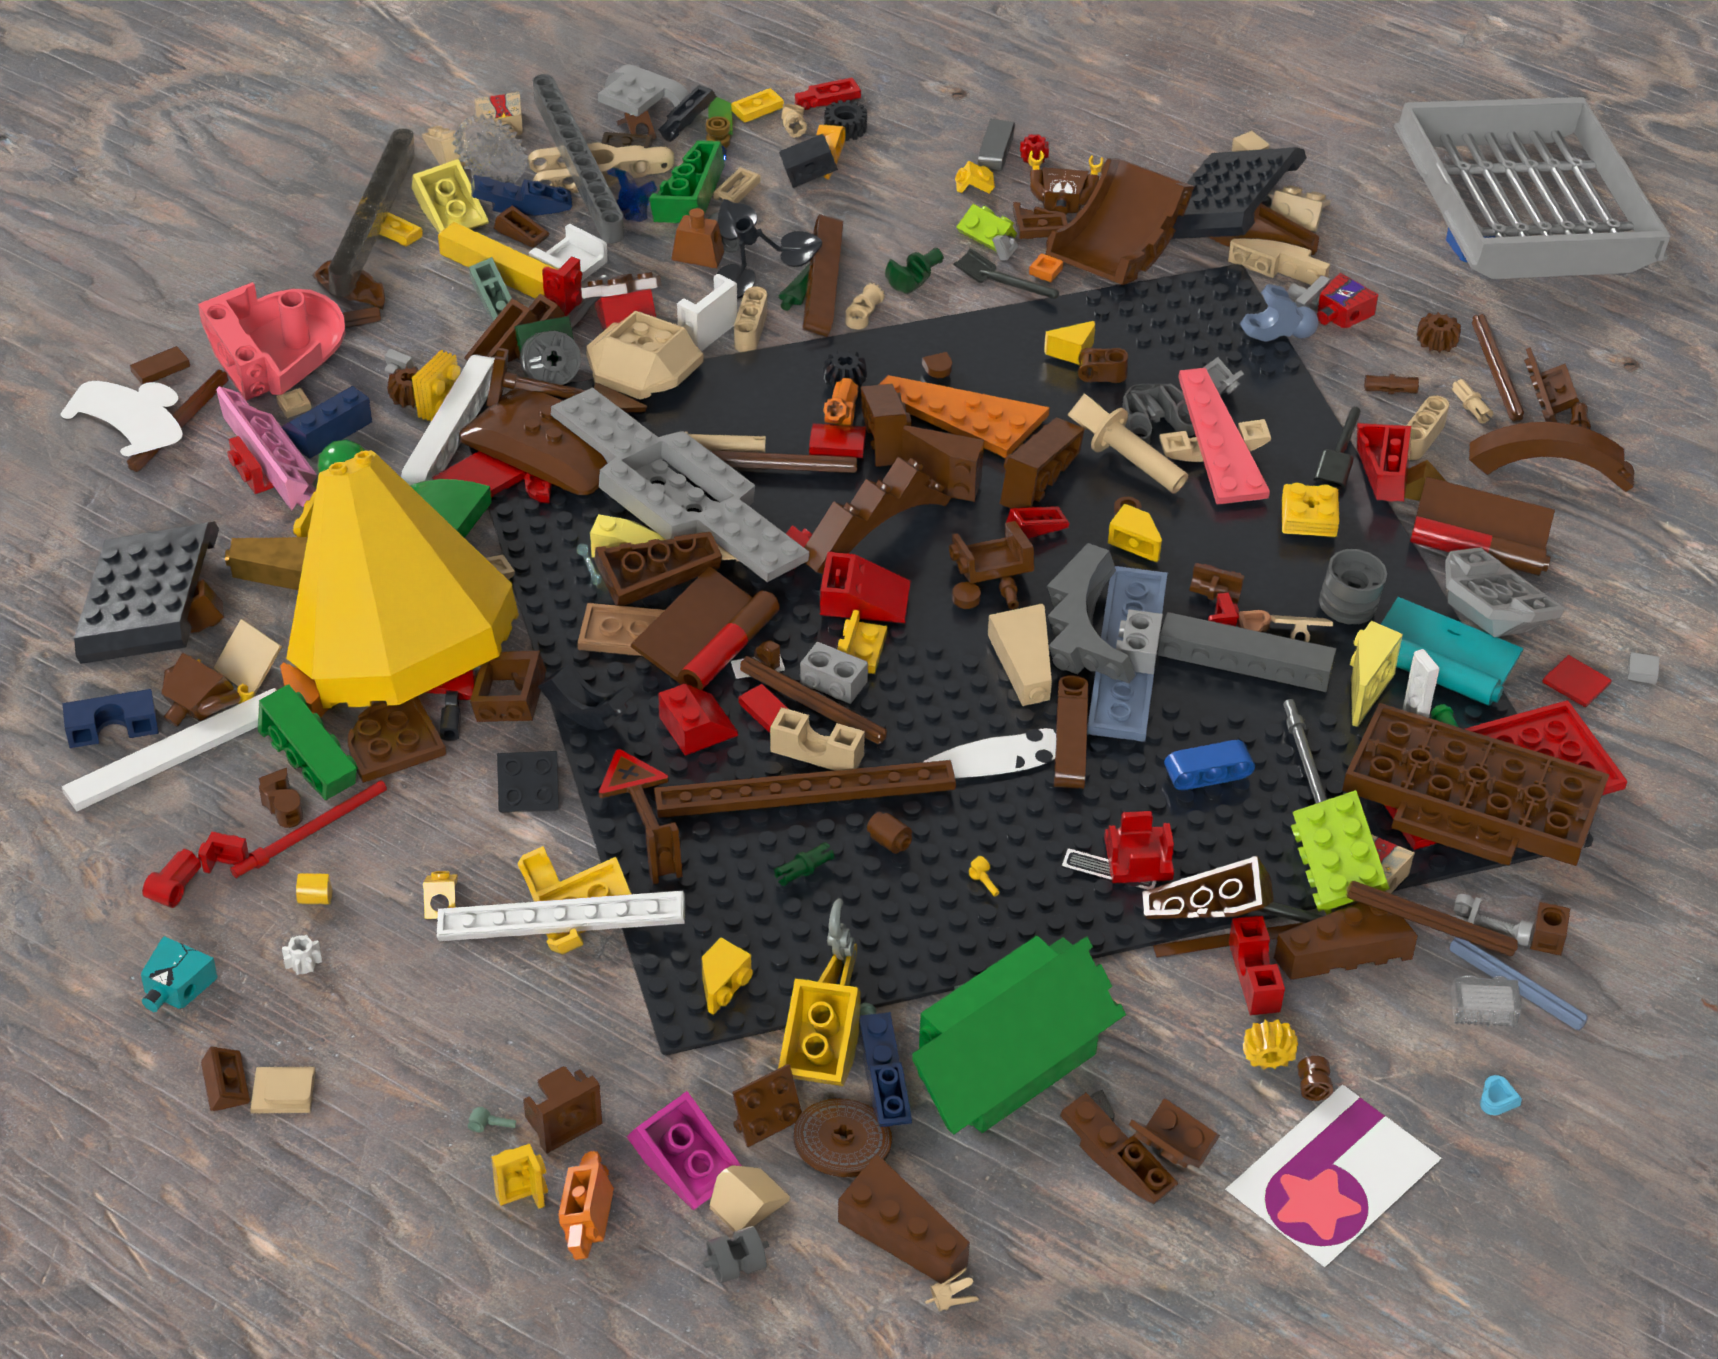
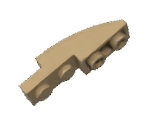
(1277, 257)

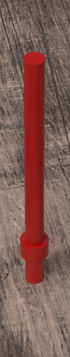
(260, 856)

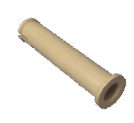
(731, 442)

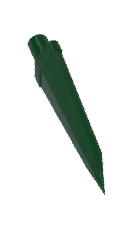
(795, 291)

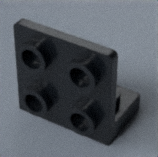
(808, 160)
(528, 781)

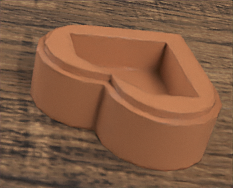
(1254, 620)

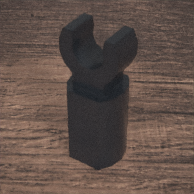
(450, 717)

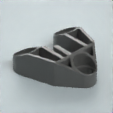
(1154, 402)

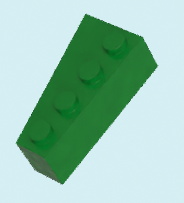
(690, 183)

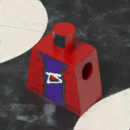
(1346, 302)

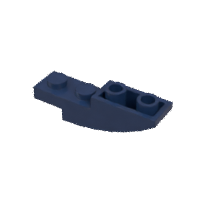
(530, 198)
(884, 1070)

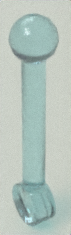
(582, 549)

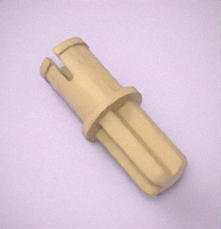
(1472, 400)

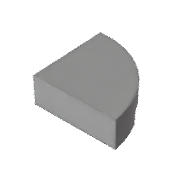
(1005, 246)

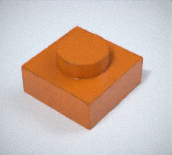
(1046, 267)

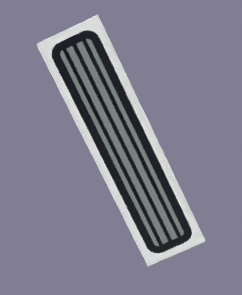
(1094, 865)

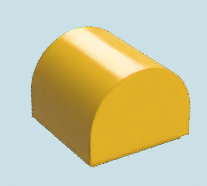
(313, 888)

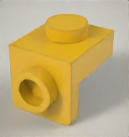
(975, 175)

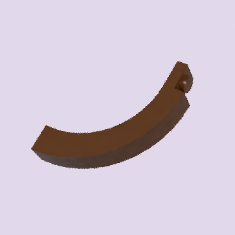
(1552, 440)

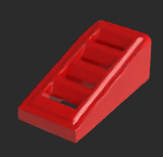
(1037, 520)

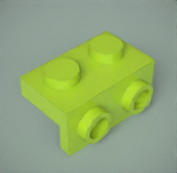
(983, 225)

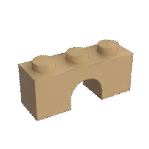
(796, 739)

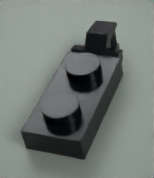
(686, 112)

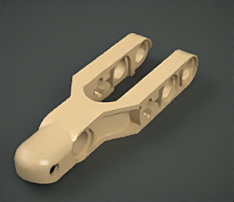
(633, 159)

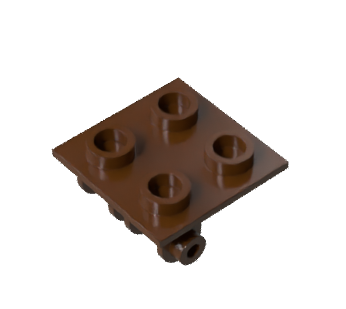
(766, 1105)

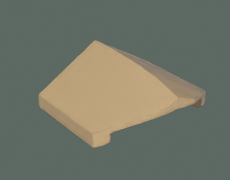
(745, 1196)

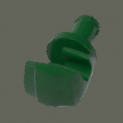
(918, 270)

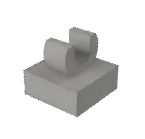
(397, 360)

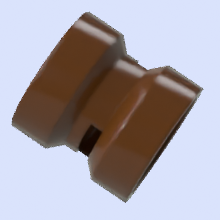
(1315, 1078)

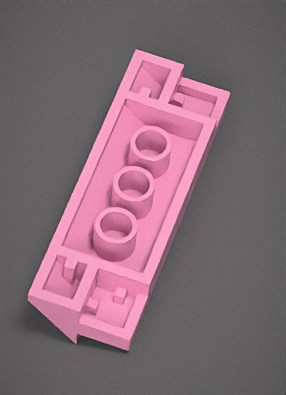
(271, 448)

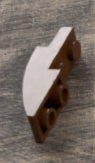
(1117, 1154)

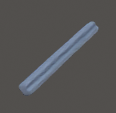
(1527, 987)

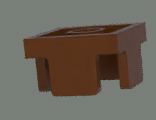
(568, 1112)

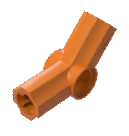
(841, 406)

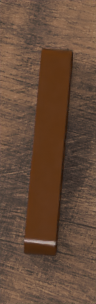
(823, 277)

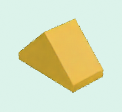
(1069, 341)

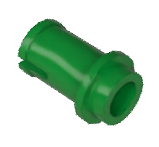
(1444, 714)

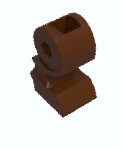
(280, 799)

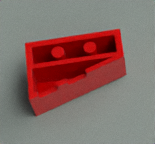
(1386, 458)

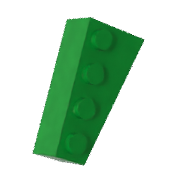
(306, 742)

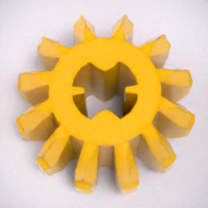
(1270, 1044)

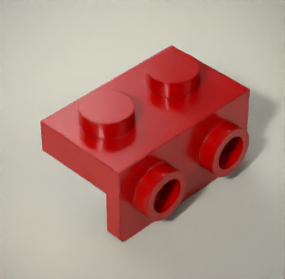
(564, 284)
(248, 466)

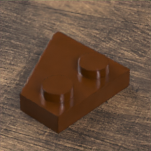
(1038, 222)

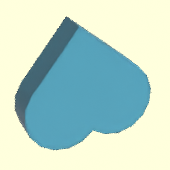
(1498, 1096)

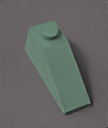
(490, 286)

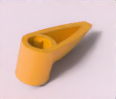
(835, 139)

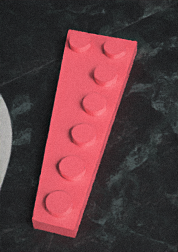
(1225, 455)

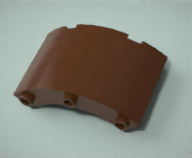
(1122, 223)

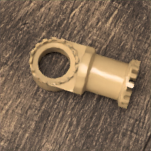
(793, 113)
(863, 306)

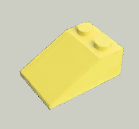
(447, 197)
(1373, 666)

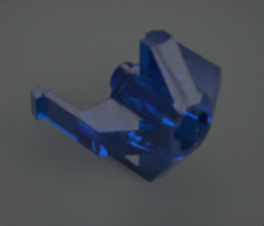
(632, 196)

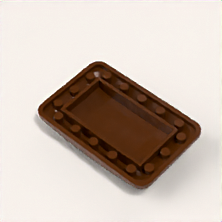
(531, 439)

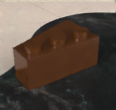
(885, 419)

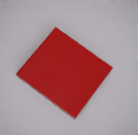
(1576, 681)

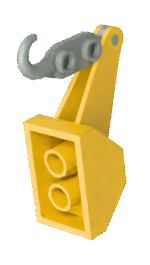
(825, 1015)

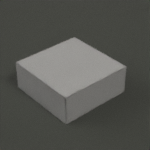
(1643, 668)

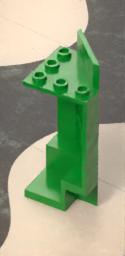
(1013, 1031)

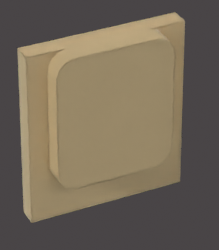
(283, 1090)

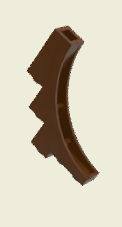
(872, 505)

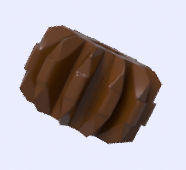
(1438, 332)
(401, 387)

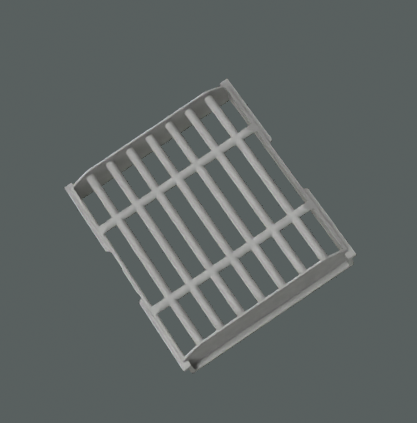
(1536, 123)

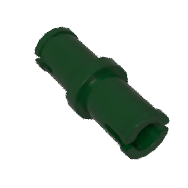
(804, 864)

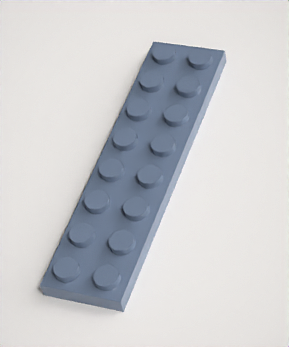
(1116, 706)

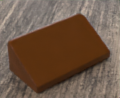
(224, 1078)

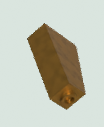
(267, 560)

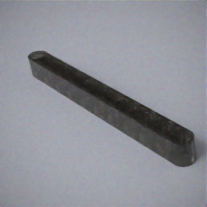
(371, 213)

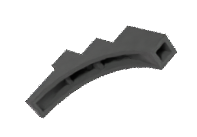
(1075, 598)

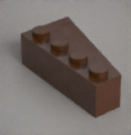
(1039, 463)
(1344, 941)
(902, 1222)

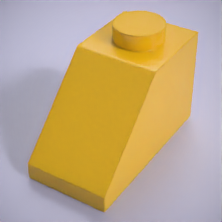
(1135, 533)

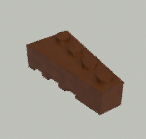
(654, 566)

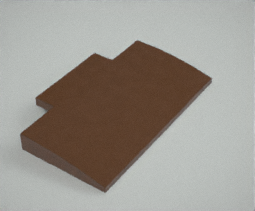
(1474, 788)

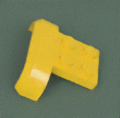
(544, 885)

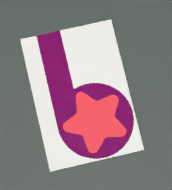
(1333, 1175)

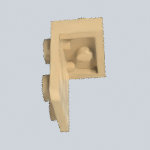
(1300, 207)

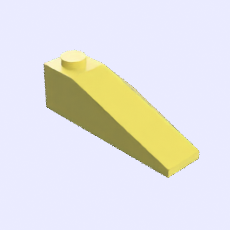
(615, 531)

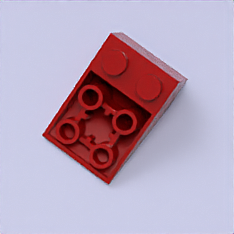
(863, 586)

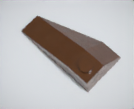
(1215, 893)

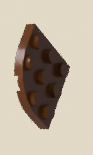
(393, 739)

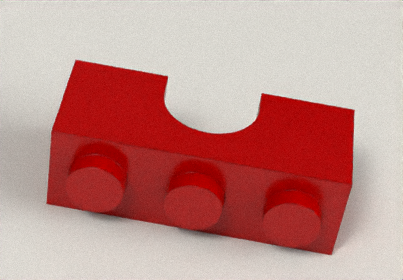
(1259, 980)

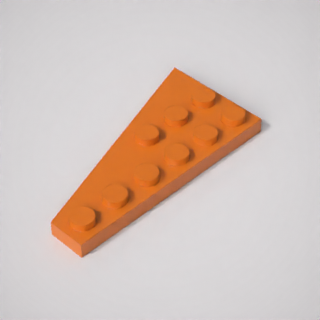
(994, 419)

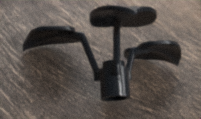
(739, 222)

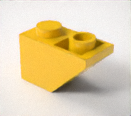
(723, 972)

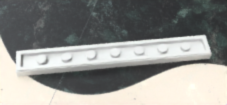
(164, 754)
(561, 916)

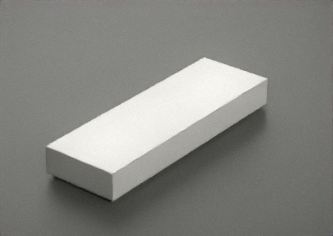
(1421, 684)

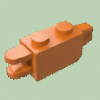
(585, 1204)

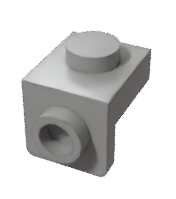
(1222, 377)

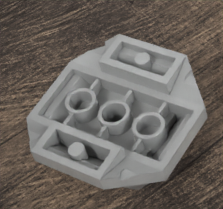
(1495, 594)

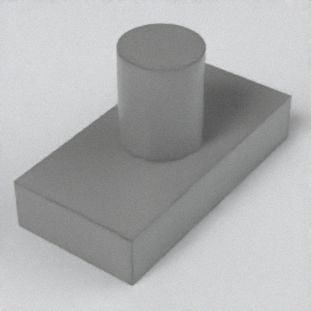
(1310, 296)

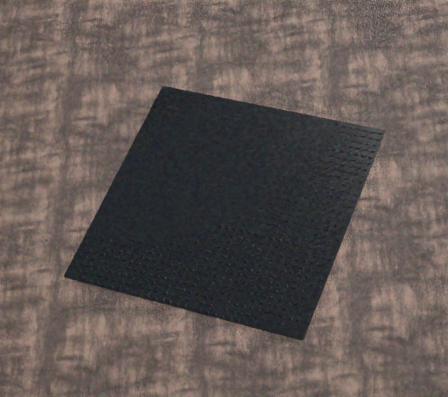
(942, 685)

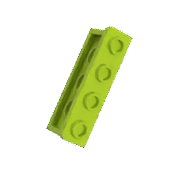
(1337, 849)

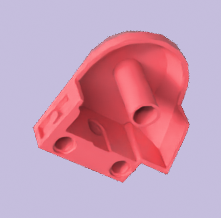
(273, 338)

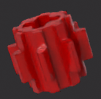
(1035, 144)

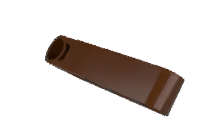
(1071, 732)

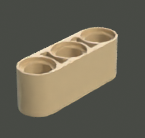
(750, 319)
(1427, 424)

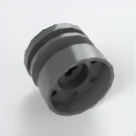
(541, 345)
(1352, 586)

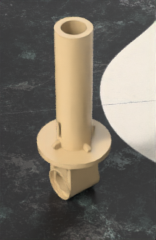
(1111, 431)

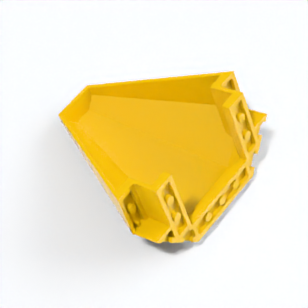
(390, 592)

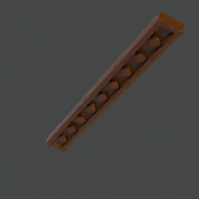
(804, 788)

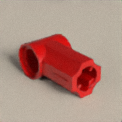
(169, 884)

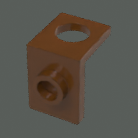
(632, 121)

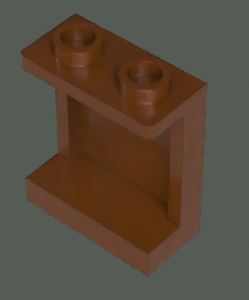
(994, 557)

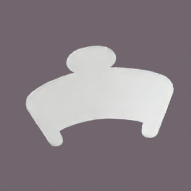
(134, 413)

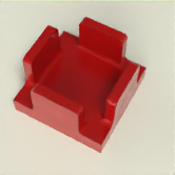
(1139, 850)

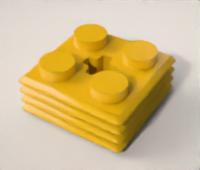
(434, 382)
(1310, 510)

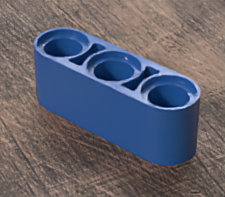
(1209, 765)

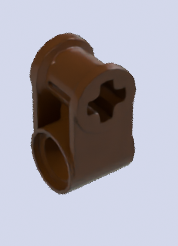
(1105, 365)

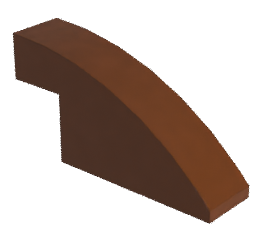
(1275, 227)
(502, 331)

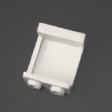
(578, 244)
(711, 315)

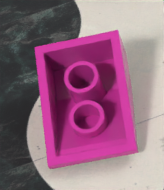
(683, 1149)

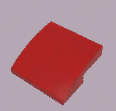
(837, 440)

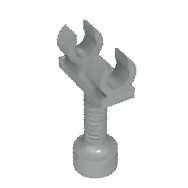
(1466, 906)

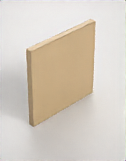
(1301, 623)
(247, 656)

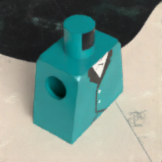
(176, 975)

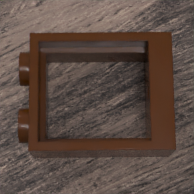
(515, 707)

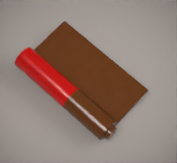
(1468, 518)
(704, 629)

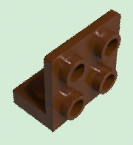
(1179, 1134)

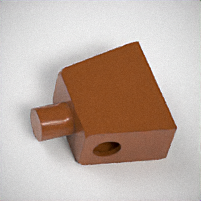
(698, 240)

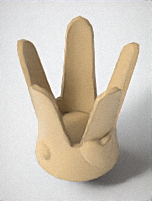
(943, 1292)

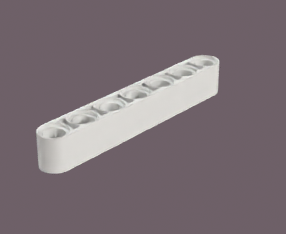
(456, 411)

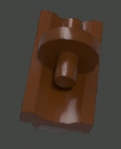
(1213, 581)

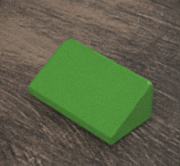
(721, 108)

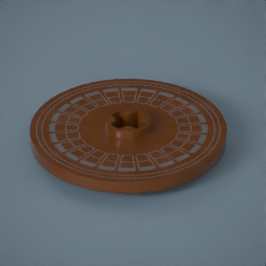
(819, 1133)

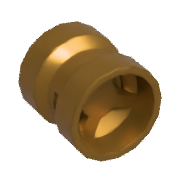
(718, 129)

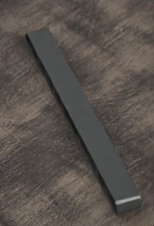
(578, 159)

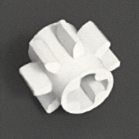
(301, 954)

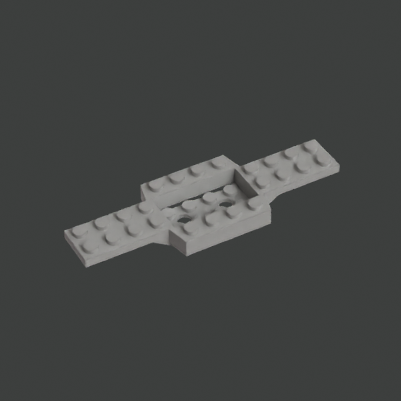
(637, 459)

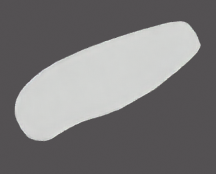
(996, 754)

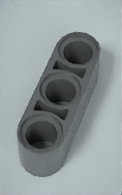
(996, 144)

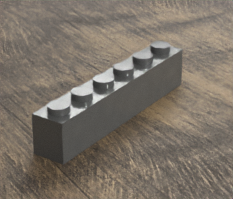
(1246, 651)

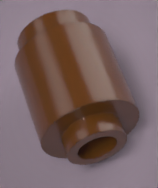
(889, 832)

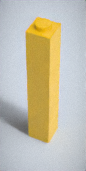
(515, 268)

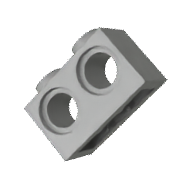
(1140, 639)
(833, 672)

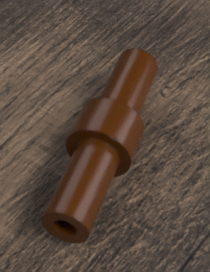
(1009, 590)

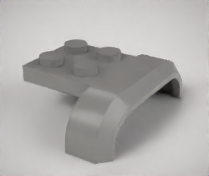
(638, 89)

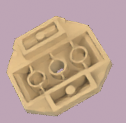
(643, 356)

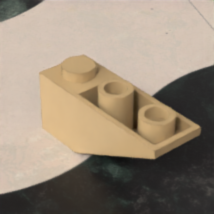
(440, 143)

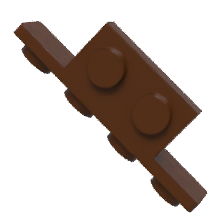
(1555, 387)

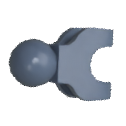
(1280, 317)

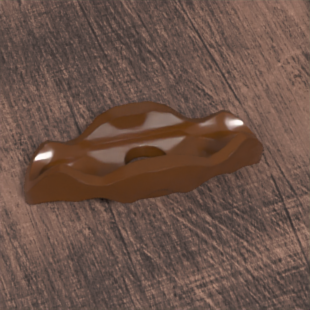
(366, 289)

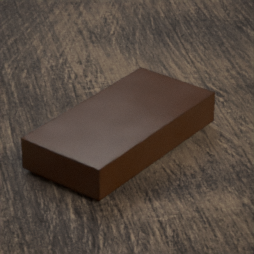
(160, 365)

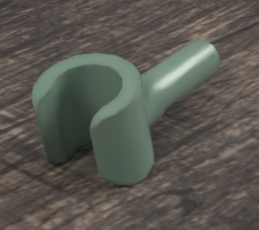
(481, 1117)

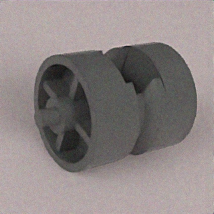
(736, 1254)

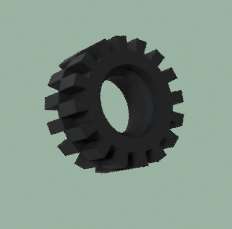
(847, 115)

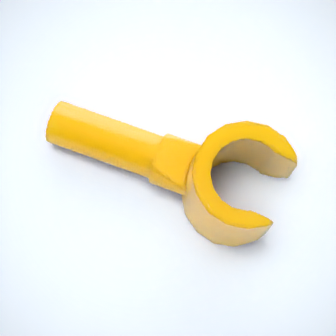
(978, 870)

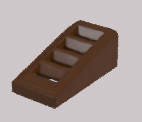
(509, 223)

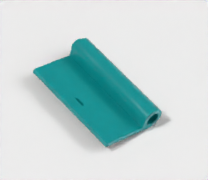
(1466, 657)

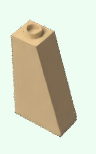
(1023, 650)

